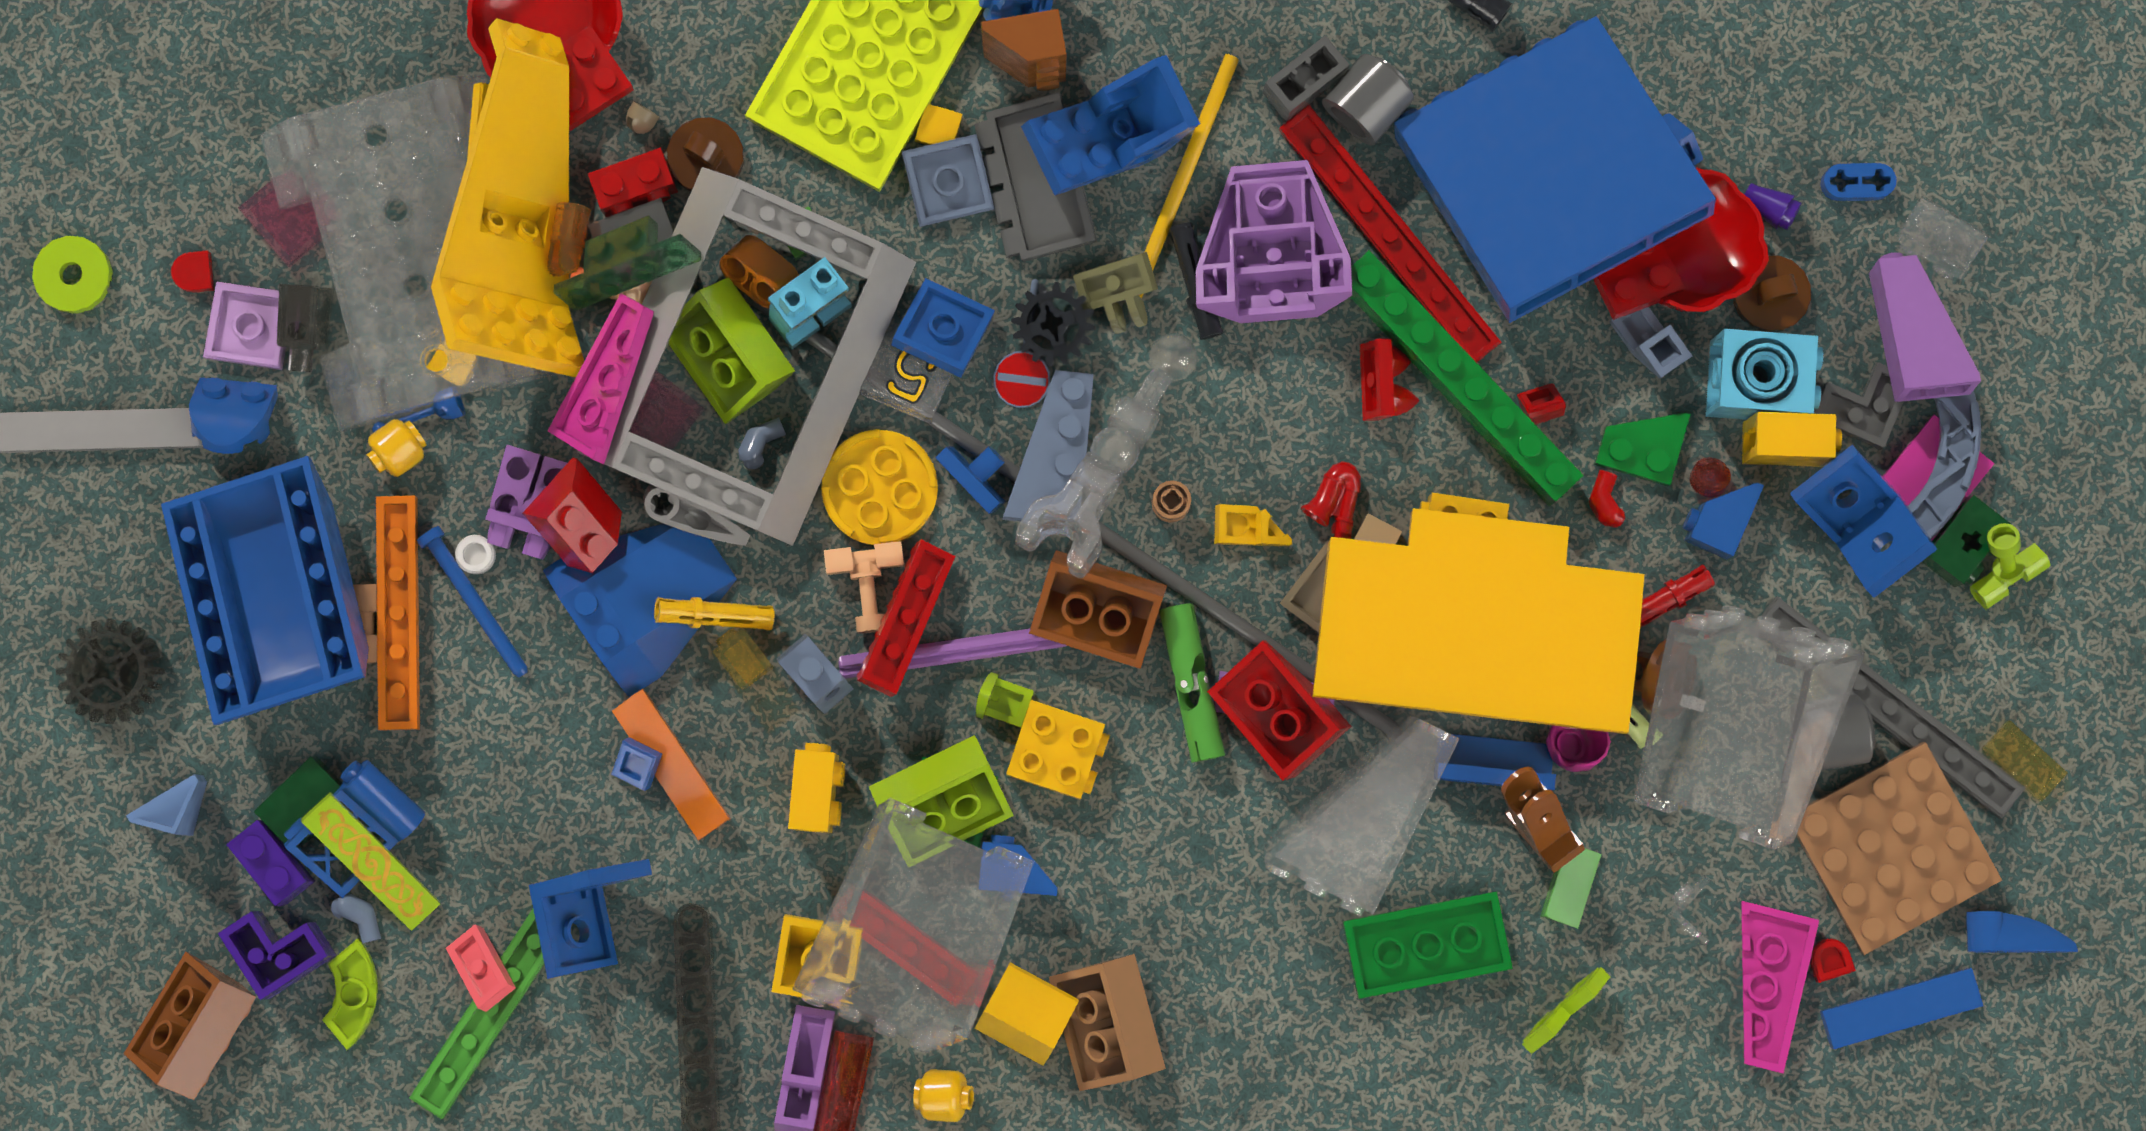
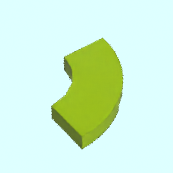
(355, 994)

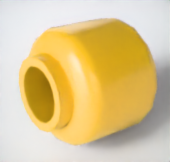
(396, 447)
(943, 1095)

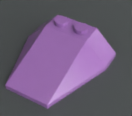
(1272, 248)

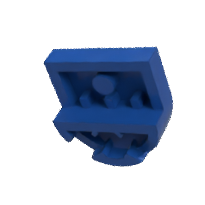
(231, 413)

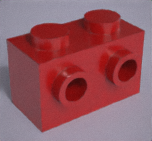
(633, 182)

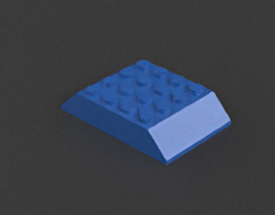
(266, 589)

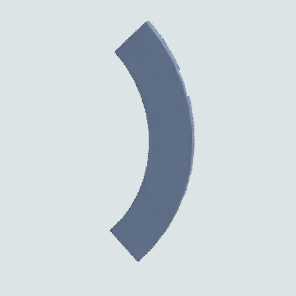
(1954, 462)

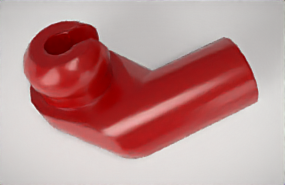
(1602, 502)

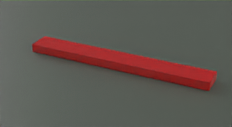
(1388, 232)

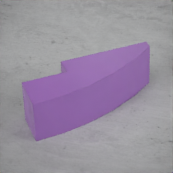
(804, 1069)

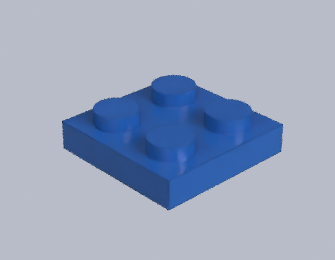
(943, 327)

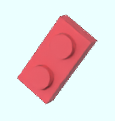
(480, 968)

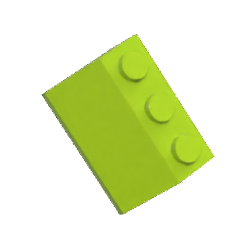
(728, 350)
(952, 789)

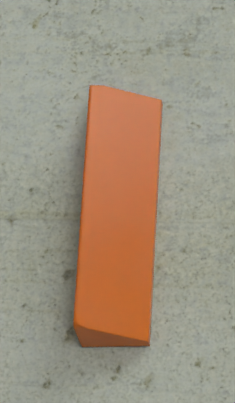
(676, 769)

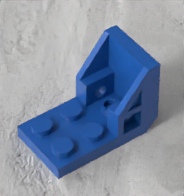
(1114, 129)

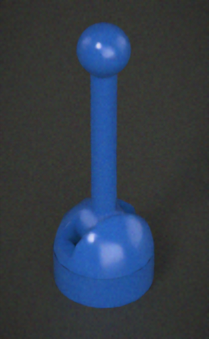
(446, 409)

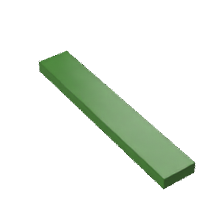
(479, 1028)

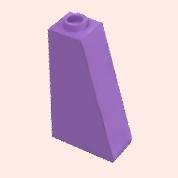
(1917, 334)

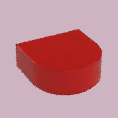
(193, 271)
(1830, 960)

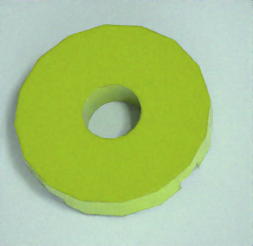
(49, 270)

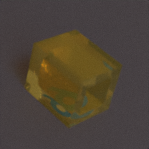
(742, 657)

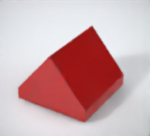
(1542, 403)

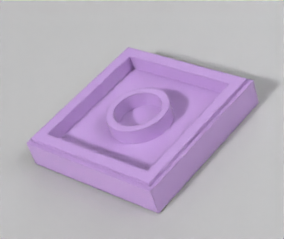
(244, 327)

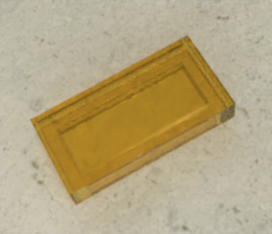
(2024, 760)

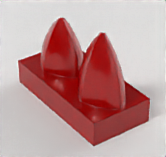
(1379, 394)

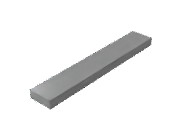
(96, 430)

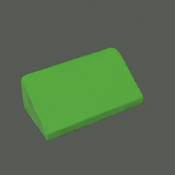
(1571, 889)

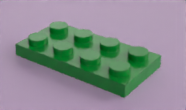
(1427, 945)

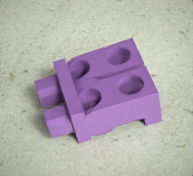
(519, 482)

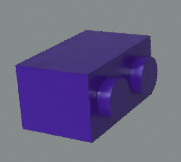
(270, 863)

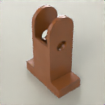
(1540, 818)

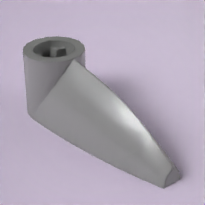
(693, 518)

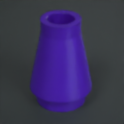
(1775, 206)

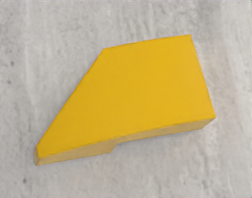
(1247, 527)

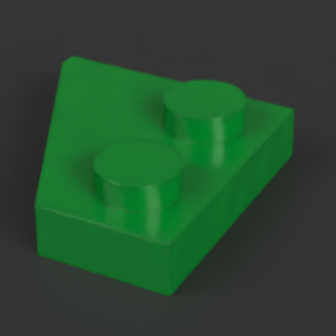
(1644, 447)

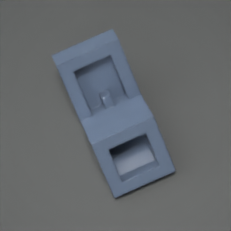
(1650, 343)

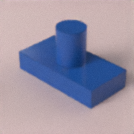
(975, 475)

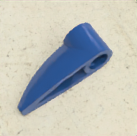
(2013, 934)

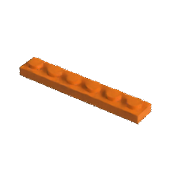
(397, 613)

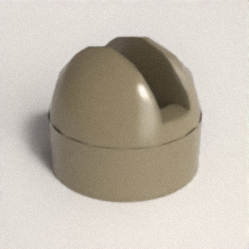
(640, 118)

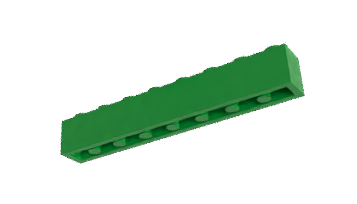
(1461, 380)

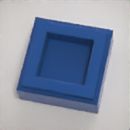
(636, 764)

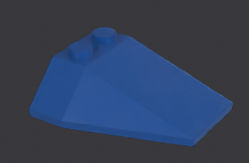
(619, 599)

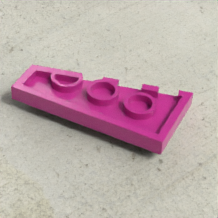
(601, 386)
(1774, 973)

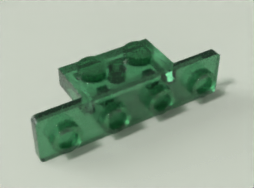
(624, 261)

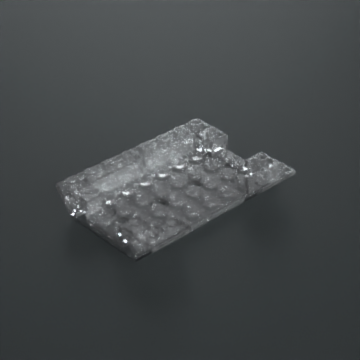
(422, 162)

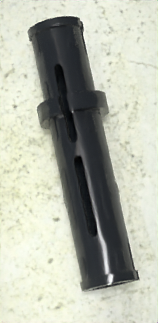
(1188, 257)

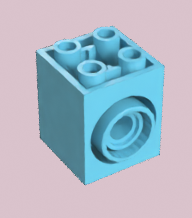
(1781, 359)

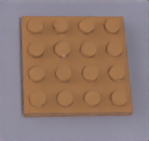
(1895, 848)

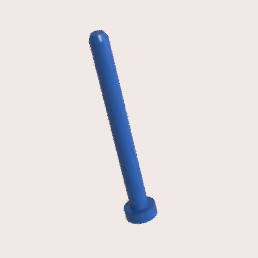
(433, 541)

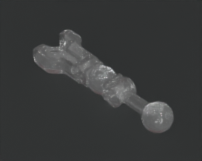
(1114, 451)

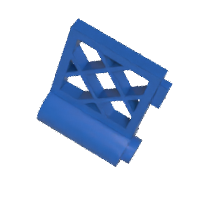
(375, 802)

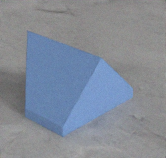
(175, 809)

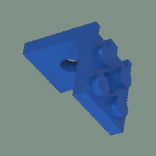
(1865, 520)
(580, 901)

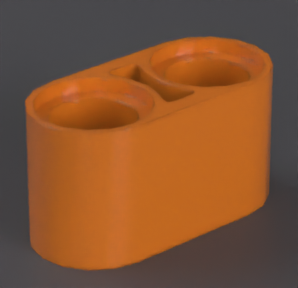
(757, 269)

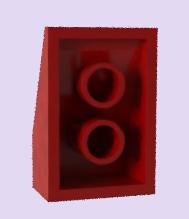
(1277, 711)

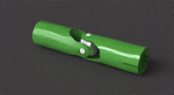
(1188, 666)

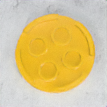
(879, 487)

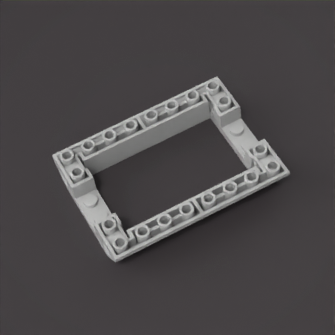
(847, 251)

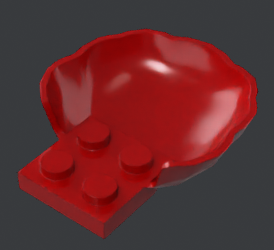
(587, 36)
(1697, 266)

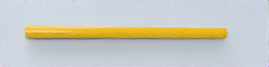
(1190, 158)

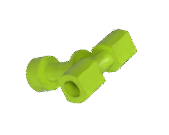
(2008, 567)

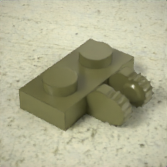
(1116, 283)

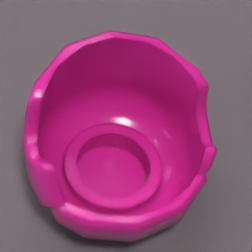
(1577, 748)

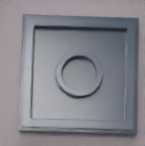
(948, 180)

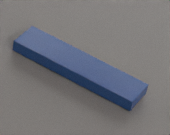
(1901, 1008)

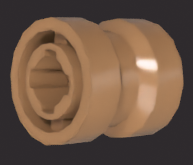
(1171, 508)

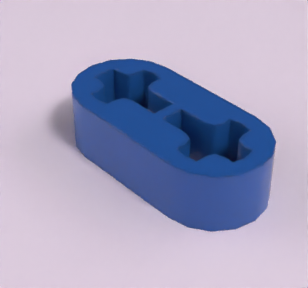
(1858, 191)

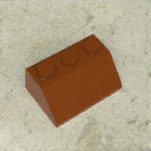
(1028, 48)
(1099, 614)
(189, 1026)

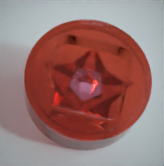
(1710, 477)

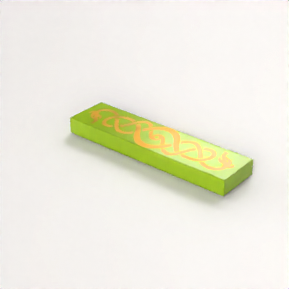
(370, 861)

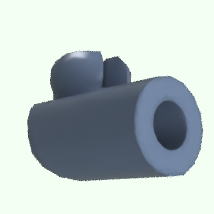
(755, 440)
(359, 912)

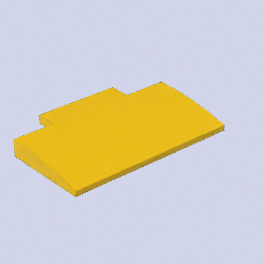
(1479, 625)

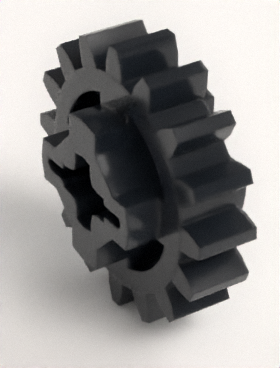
(1070, 319)

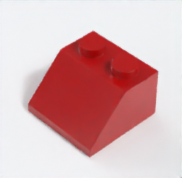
(576, 517)

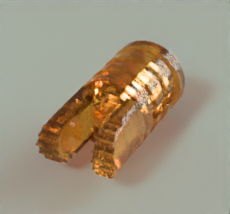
(568, 238)

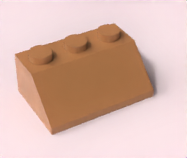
(1112, 1025)

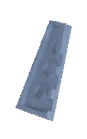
(1056, 442)

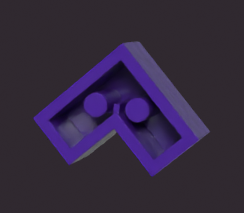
(273, 962)

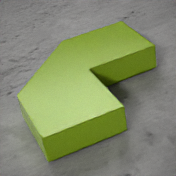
(1575, 998)

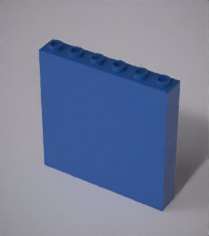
(1553, 168)

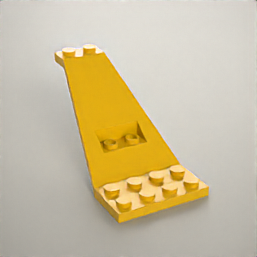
(494, 257)

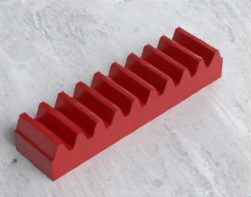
(905, 618)

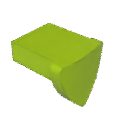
(1003, 700)

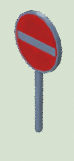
(1020, 379)

